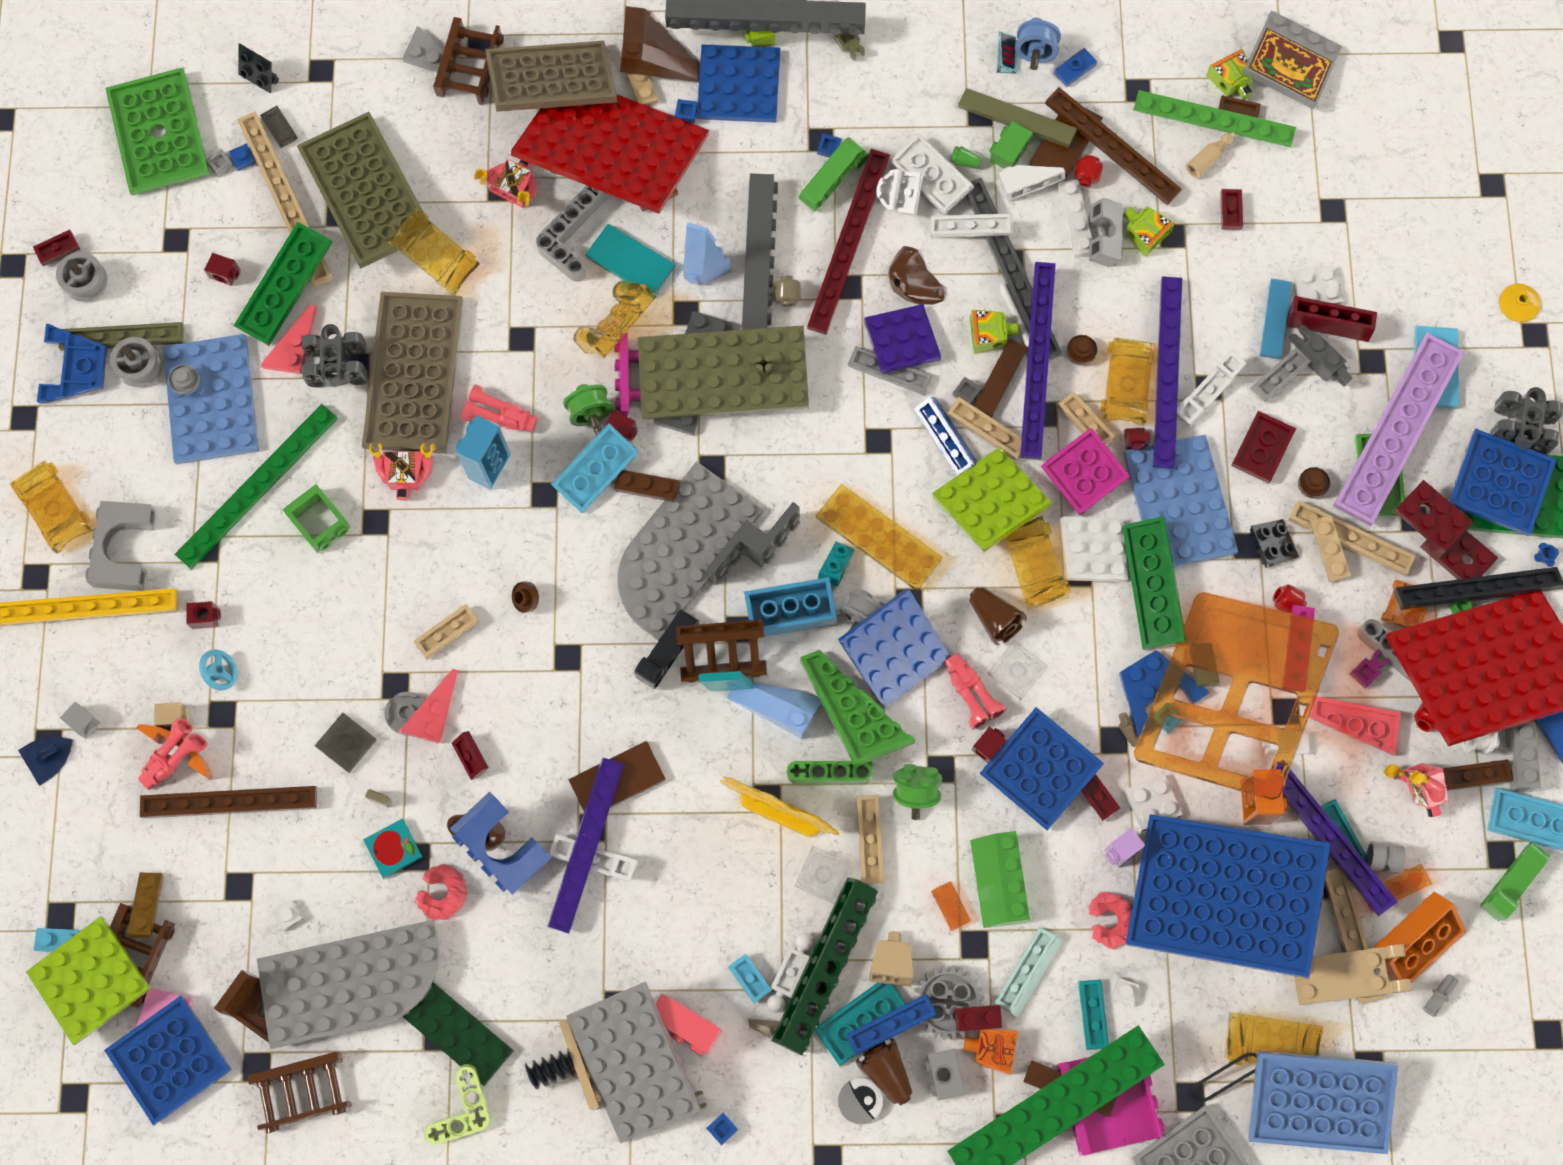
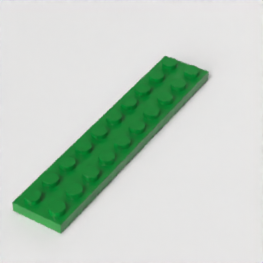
(1061, 1103)

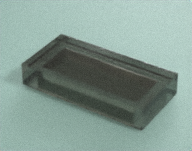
(278, 126)

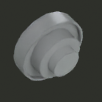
(184, 380)

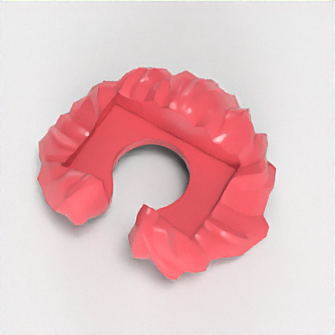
(455, 897)
(1122, 908)

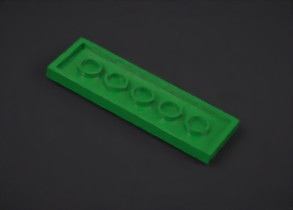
(283, 283)
(1154, 583)

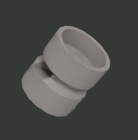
(1390, 857)

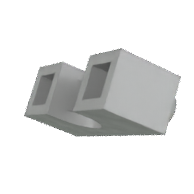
(1108, 217)
(1525, 766)

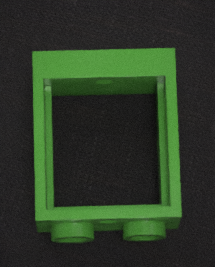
(304, 503)

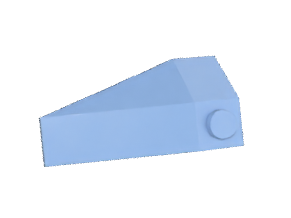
(702, 257)
(782, 706)

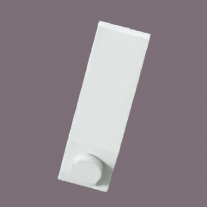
(1026, 179)

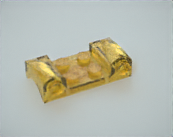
(434, 251)
(633, 301)
(1128, 380)
(51, 505)
(1037, 564)
(1256, 1033)

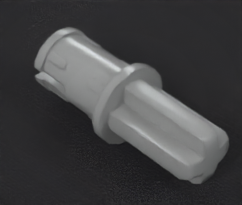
(1440, 995)

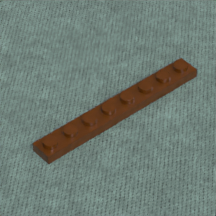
(1113, 146)
(228, 802)

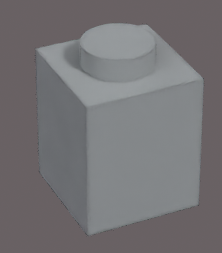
(80, 720)

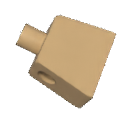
(892, 962)

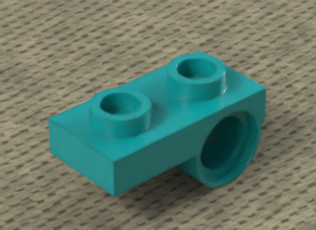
(836, 563)

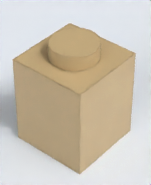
(167, 713)

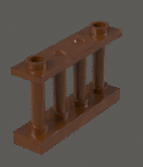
(453, 48)
(716, 632)
(165, 933)
(284, 1074)

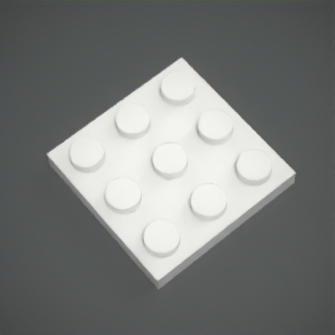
(1093, 549)

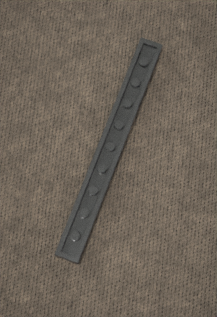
(1008, 261)

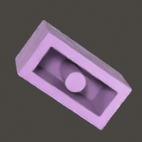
(1123, 848)

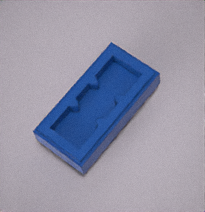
(1075, 67)

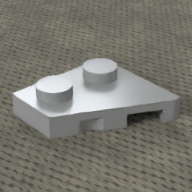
(423, 51)

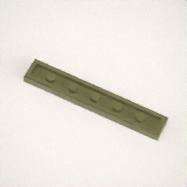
(1006, 113)
(111, 335)

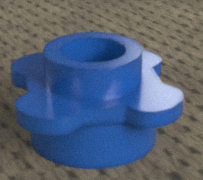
(1550, 550)

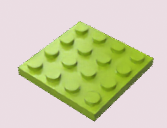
(991, 499)
(88, 980)

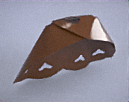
(914, 278)

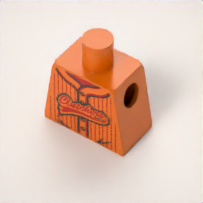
(993, 1049)

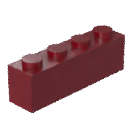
(1332, 318)

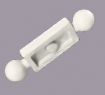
(790, 972)

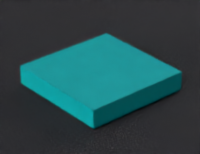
(725, 681)

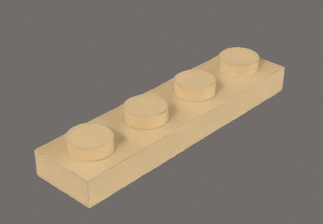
(985, 427)
(870, 839)
(591, 1094)

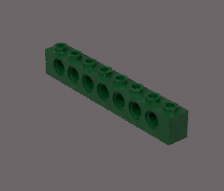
(815, 972)

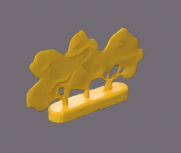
(778, 810)

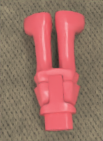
(511, 415)
(965, 679)
(161, 763)

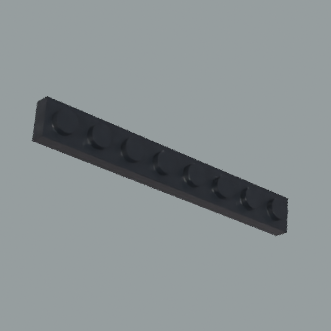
(1478, 588)

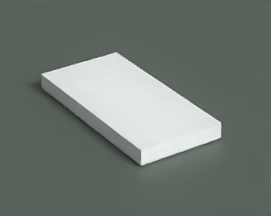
(941, 180)

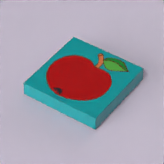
(393, 848)

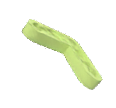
(465, 1117)

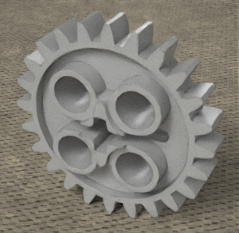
(950, 981)

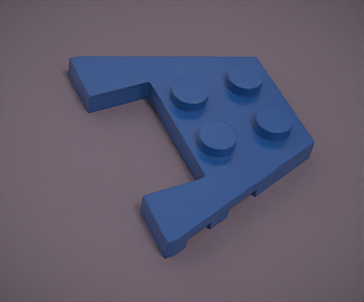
(81, 369)
(1142, 683)

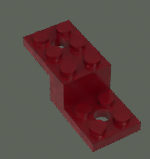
(1445, 532)

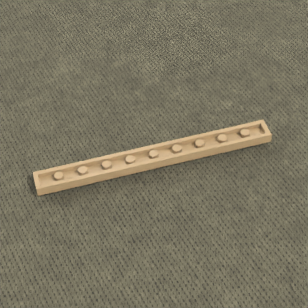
(278, 184)

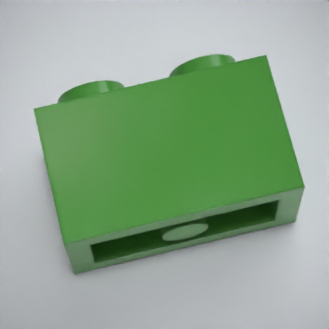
(1011, 145)

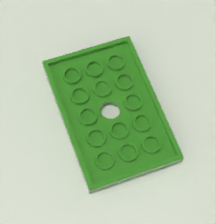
(150, 103)

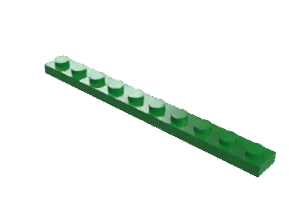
(256, 486)

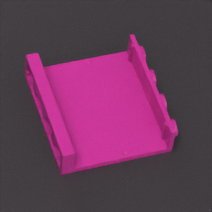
(1130, 1121)

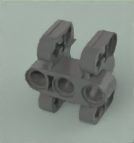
(320, 346)
(1529, 420)

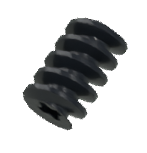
(550, 1069)

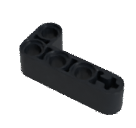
(656, 665)

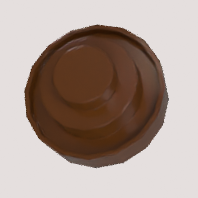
(1081, 350)
(1314, 482)
(525, 596)

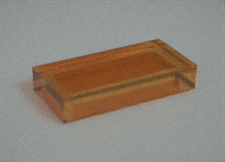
(950, 906)

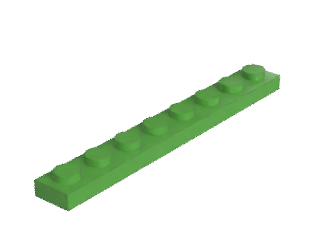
(1214, 118)

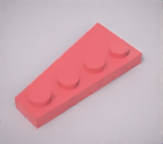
(1365, 723)

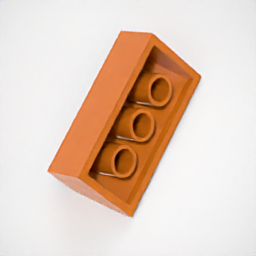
(1425, 936)

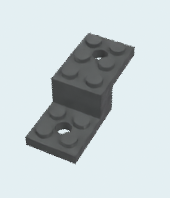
(754, 544)

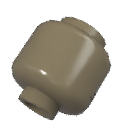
(787, 291)

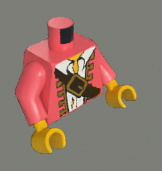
(510, 181)
(403, 469)
(1425, 785)

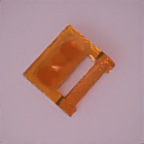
(1408, 616)

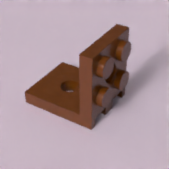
(244, 1003)

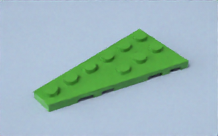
(855, 715)

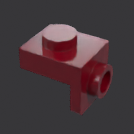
(1136, 438)

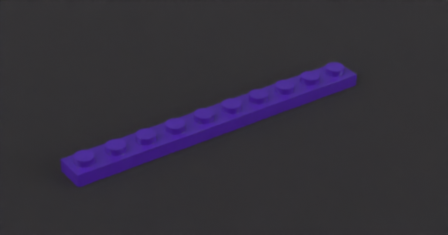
(1037, 361)
(1167, 373)

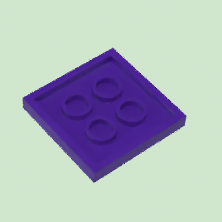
(902, 338)

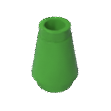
(964, 157)

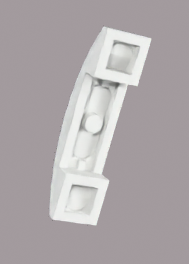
(1211, 387)
(603, 862)

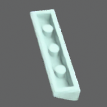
(1028, 972)

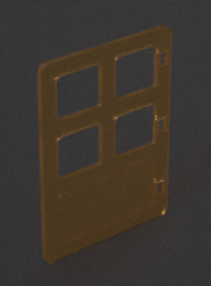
(1250, 647)

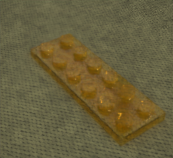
(879, 537)

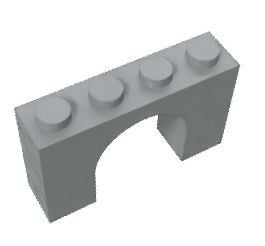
(111, 520)

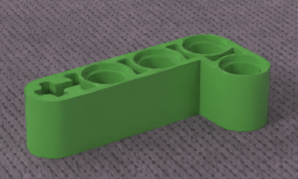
(832, 173)
(829, 776)
(1503, 897)

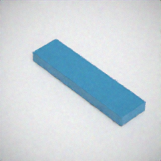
(1275, 319)

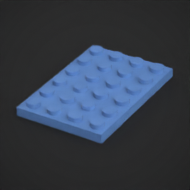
(221, 413)
(1186, 498)
(1322, 1102)

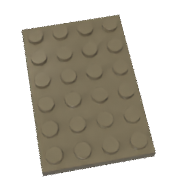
(550, 76)

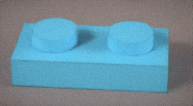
(50, 939)
(749, 978)

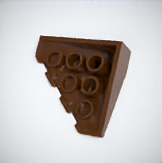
(652, 51)

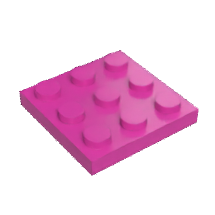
(1085, 471)

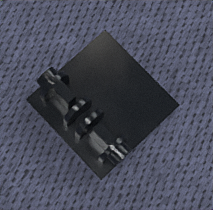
(256, 68)
(1273, 542)

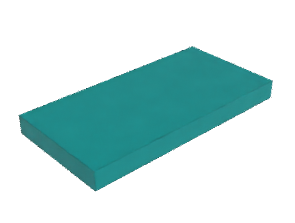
(629, 259)
(867, 1007)

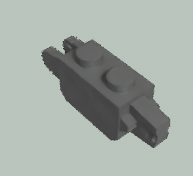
(1324, 358)

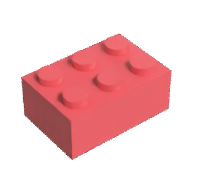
(688, 1026)

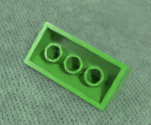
(1000, 880)

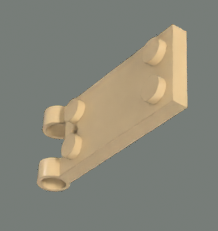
(1350, 976)

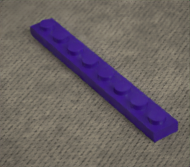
(585, 845)
(1341, 849)

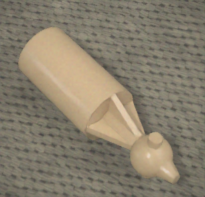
(1208, 156)

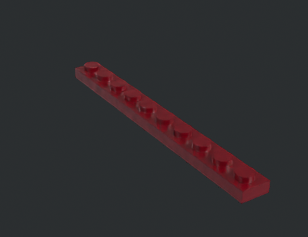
(848, 242)

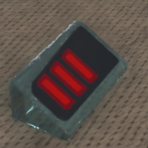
(1006, 53)

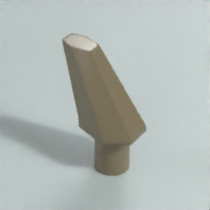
(1127, 728)
(762, 1027)

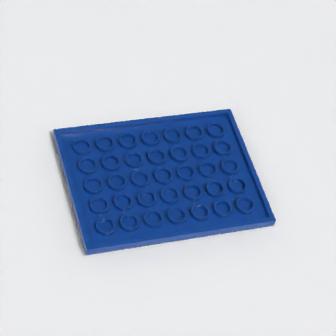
(1229, 895)

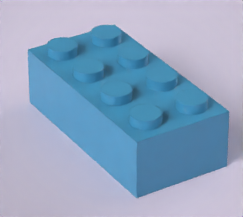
(483, 452)
(792, 606)

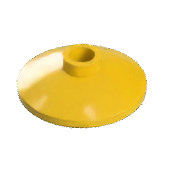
(1514, 308)

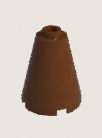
(997, 615)
(886, 1070)

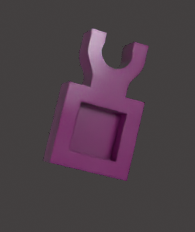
(1368, 670)

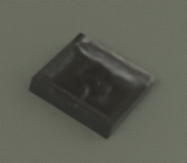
(345, 742)

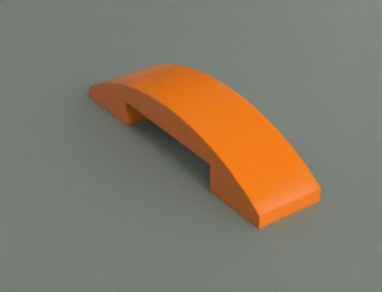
(196, 762)

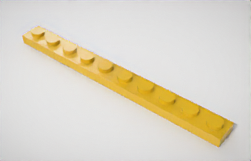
(88, 606)

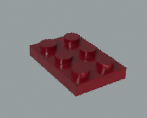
(1263, 447)

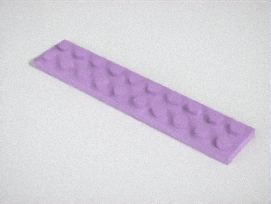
(1398, 429)

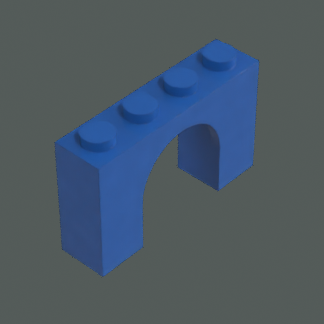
(473, 830)

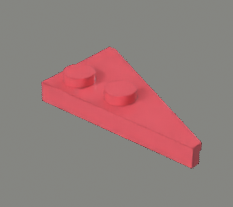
(288, 353)
(430, 717)

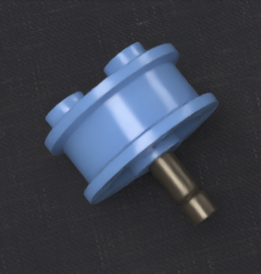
(1037, 41)

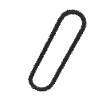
(1217, 1072)

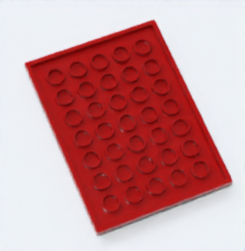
(614, 148)
(1486, 666)

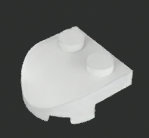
(900, 191)

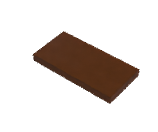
(1056, 155)
(638, 774)

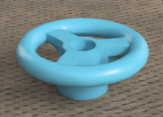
(217, 671)

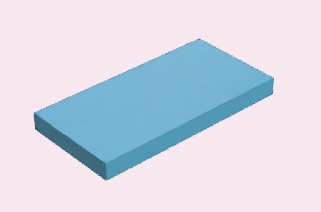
(1450, 395)
(595, 467)
(1526, 818)

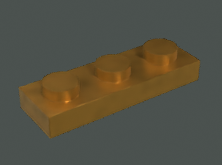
(145, 905)

